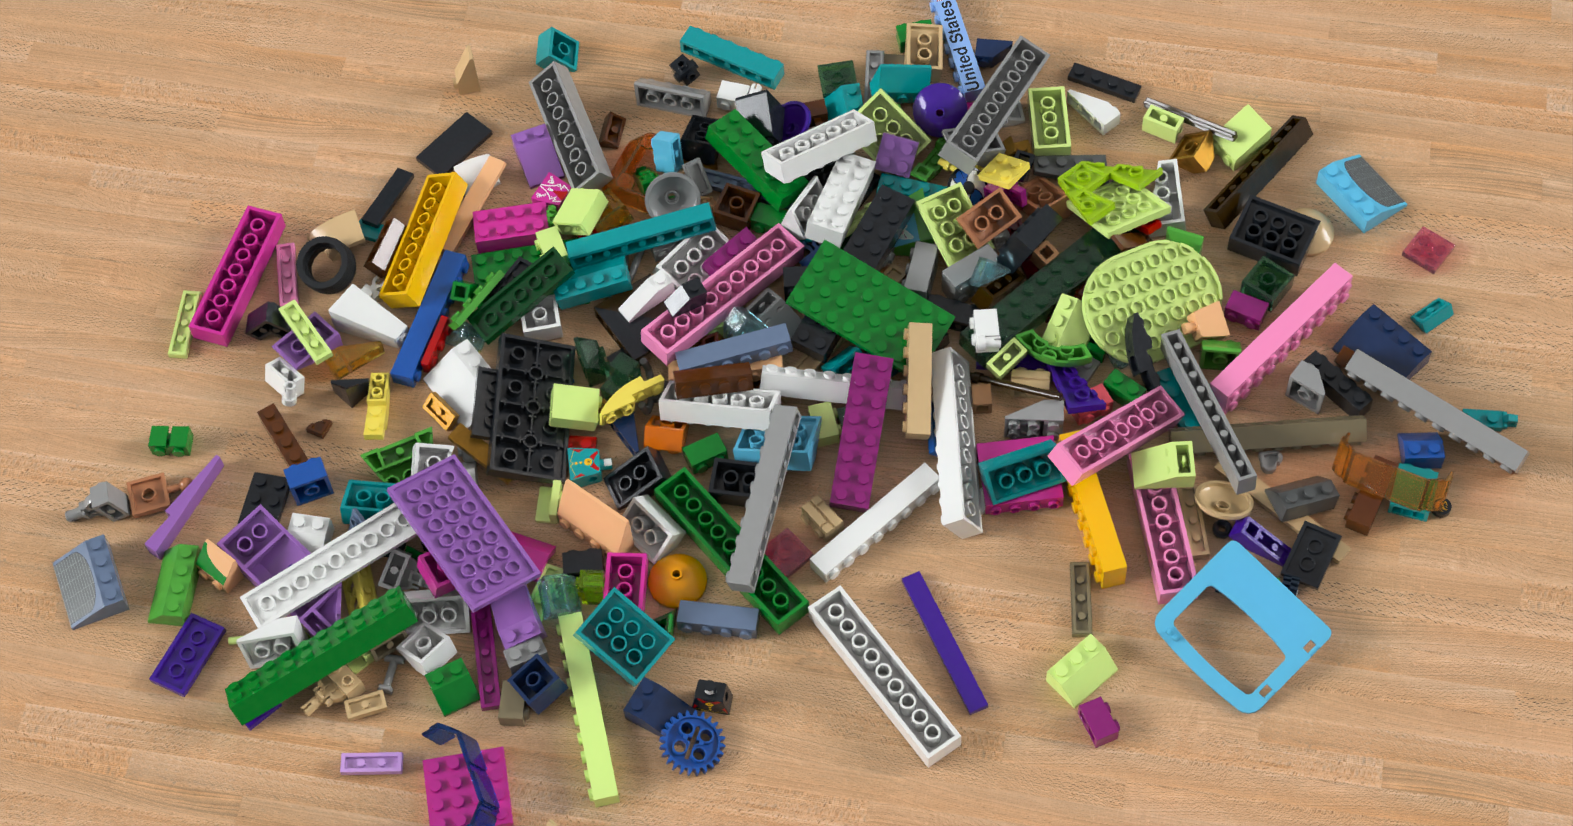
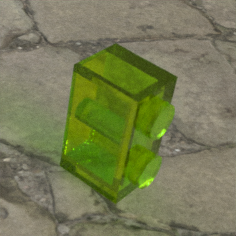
(591, 586)

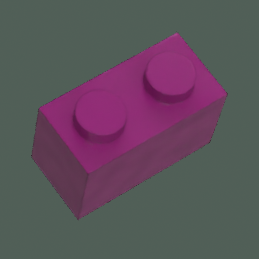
(1246, 310)
(1098, 721)

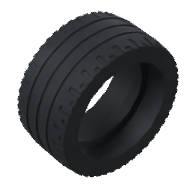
(310, 252)

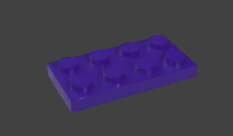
(187, 655)

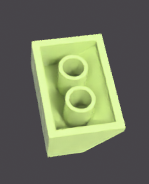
(1067, 324)
(1081, 671)

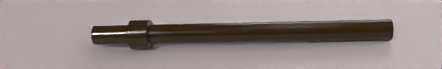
(978, 377)

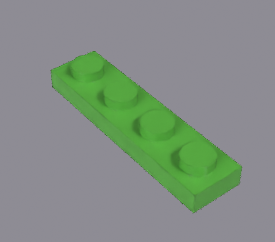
(471, 304)

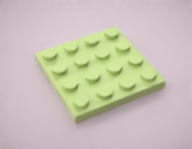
(1131, 208)

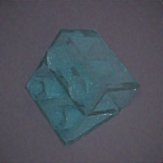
(558, 595)

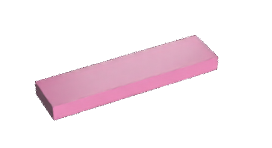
(287, 273)

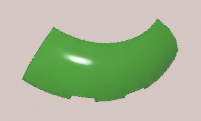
(1056, 356)

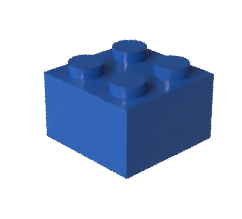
(308, 481)

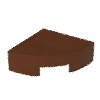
(319, 428)

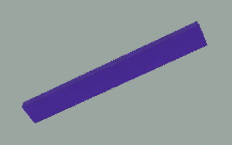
(944, 643)

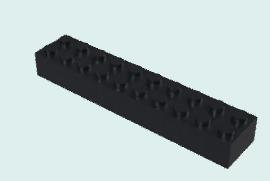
(870, 244)

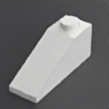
(1096, 111)
(648, 295)

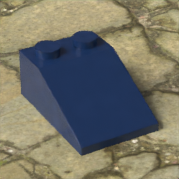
(654, 706)

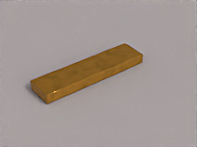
(473, 447)

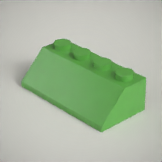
(175, 586)

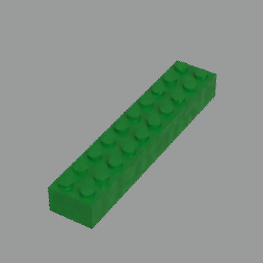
(716, 536)
(320, 655)

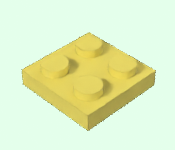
(1004, 171)

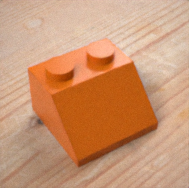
(665, 435)

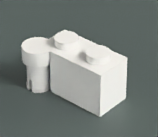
(730, 91)
(986, 330)
(285, 380)

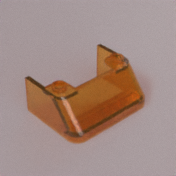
(623, 169)

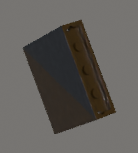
(627, 334)

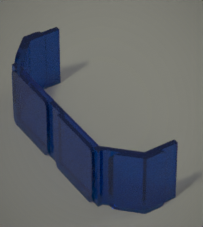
(488, 804)

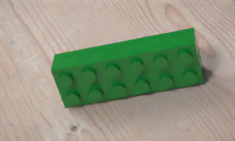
(742, 149)

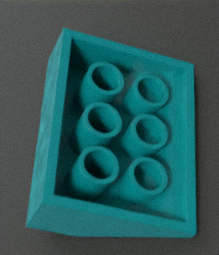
(624, 637)

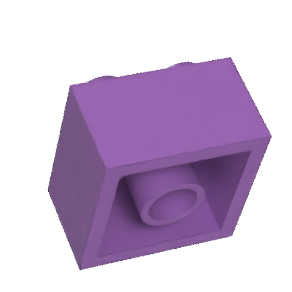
(896, 155)

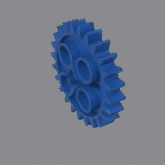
(709, 749)

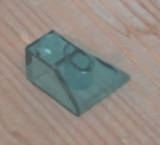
(741, 322)

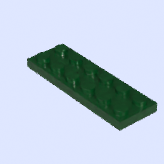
(520, 295)

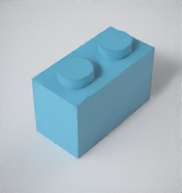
(667, 152)

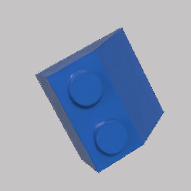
(1421, 449)

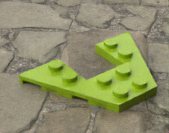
(1087, 176)

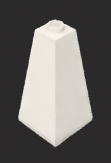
(365, 318)

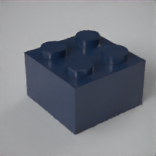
(537, 684)

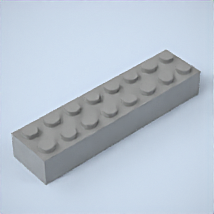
(570, 128)

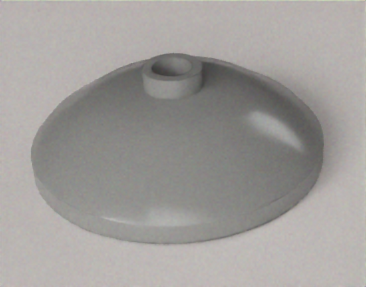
(681, 185)

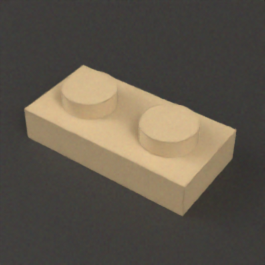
(365, 705)

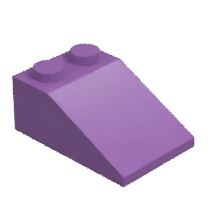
(536, 154)
(294, 352)
(517, 618)

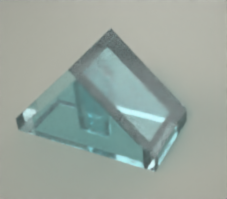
(987, 271)
(464, 332)

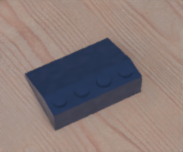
(1386, 342)

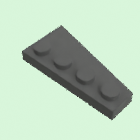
(1056, 165)

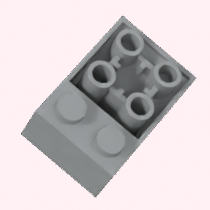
(774, 311)
(1037, 420)

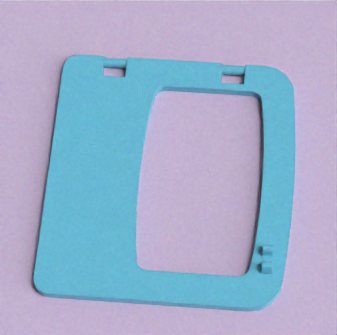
(1266, 602)

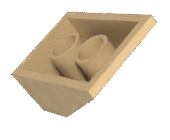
(925, 47)

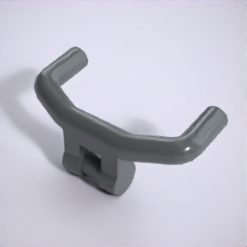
(646, 408)

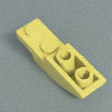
(623, 401)
(378, 406)

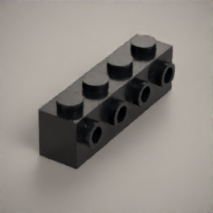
(1339, 387)

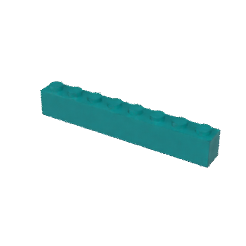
(641, 236)

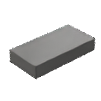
(695, 170)

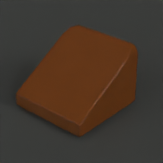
(1344, 356)

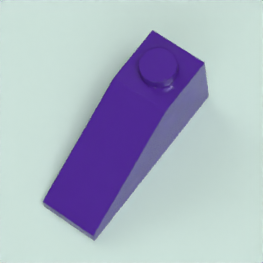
(1259, 540)

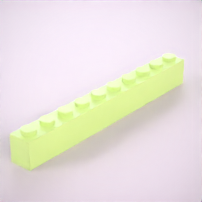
(589, 713)

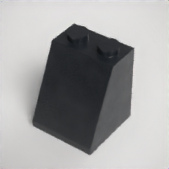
(764, 114)

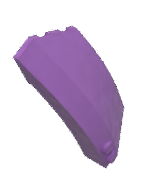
(267, 548)

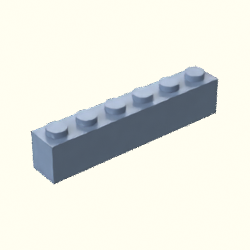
(738, 349)

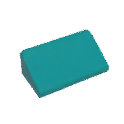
(1433, 315)

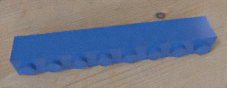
(436, 302)

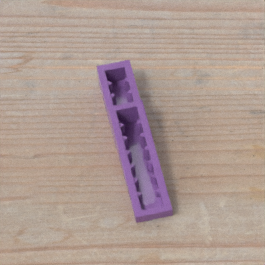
(182, 508)

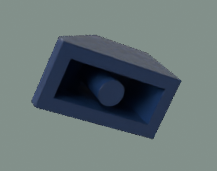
(991, 52)

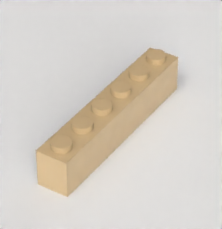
(918, 381)

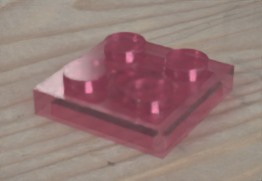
(1428, 250)
(787, 552)

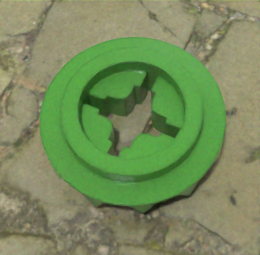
(551, 213)

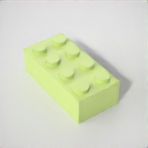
(1049, 121)

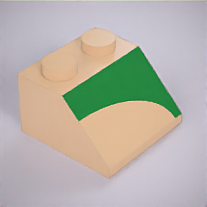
(218, 567)

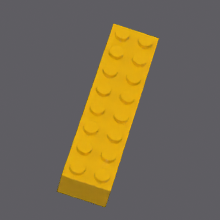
(423, 240)
(1097, 529)

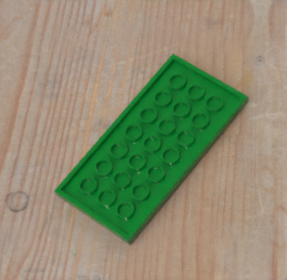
(864, 304)

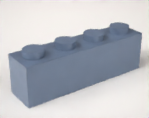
(718, 619)

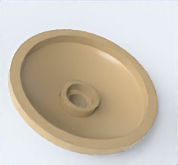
(1324, 234)
(1221, 501)

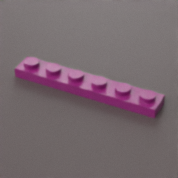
(486, 658)

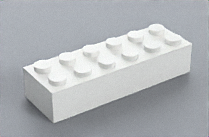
(819, 146)
(840, 199)
(735, 409)

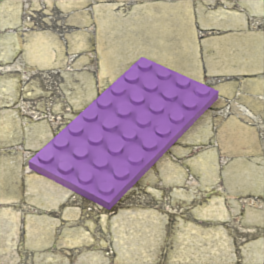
(463, 533)

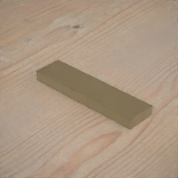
(1080, 599)

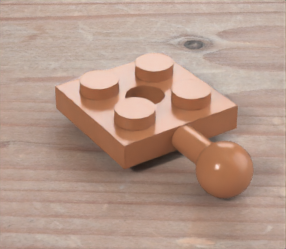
(159, 501)

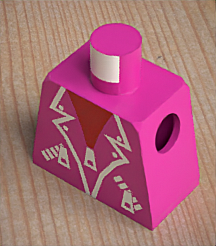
(551, 191)

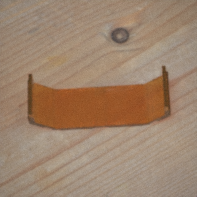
(1389, 481)

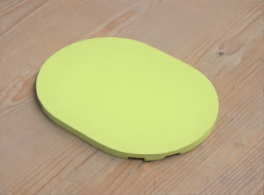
(1156, 280)

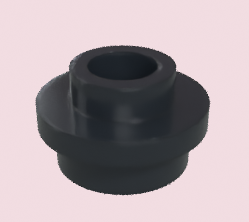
(1221, 524)

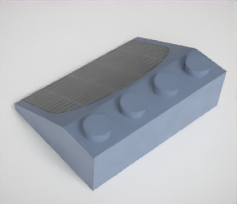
(90, 583)

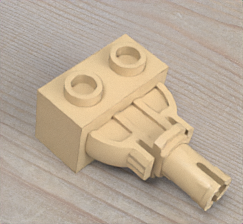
(334, 688)

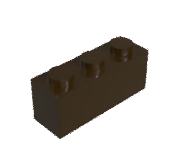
(994, 291)

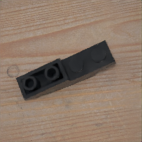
(1137, 345)

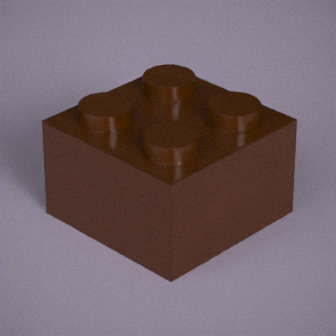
(735, 207)

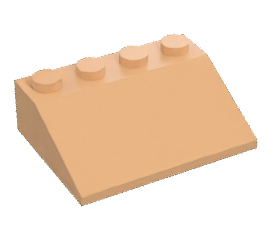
(594, 520)

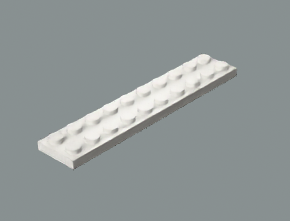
(328, 566)

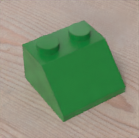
(452, 687)

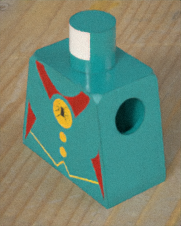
(587, 466)

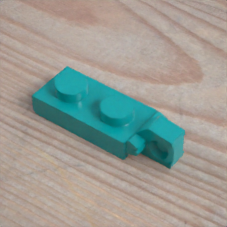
(1493, 419)

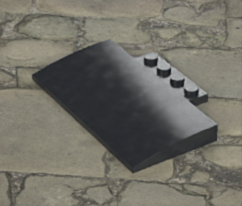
(514, 409)

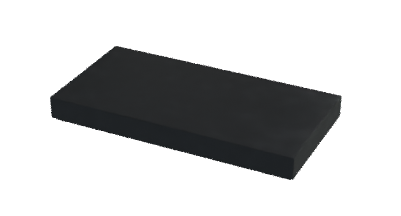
(454, 145)

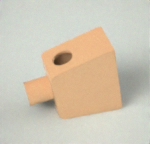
(1207, 323)

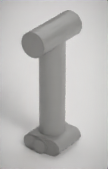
(394, 661)

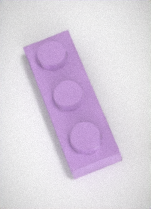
(371, 763)

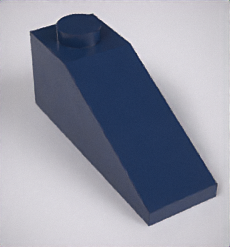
(626, 430)

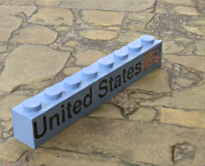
(958, 48)

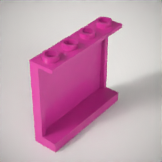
(1046, 498)

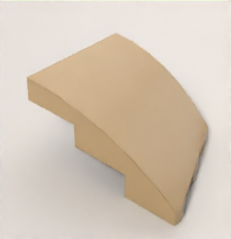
(342, 227)

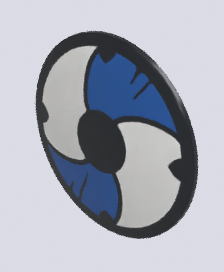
(971, 184)

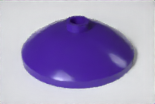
(937, 97)
(796, 119)

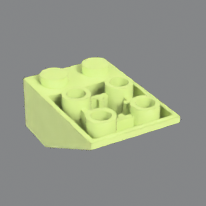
(1164, 466)

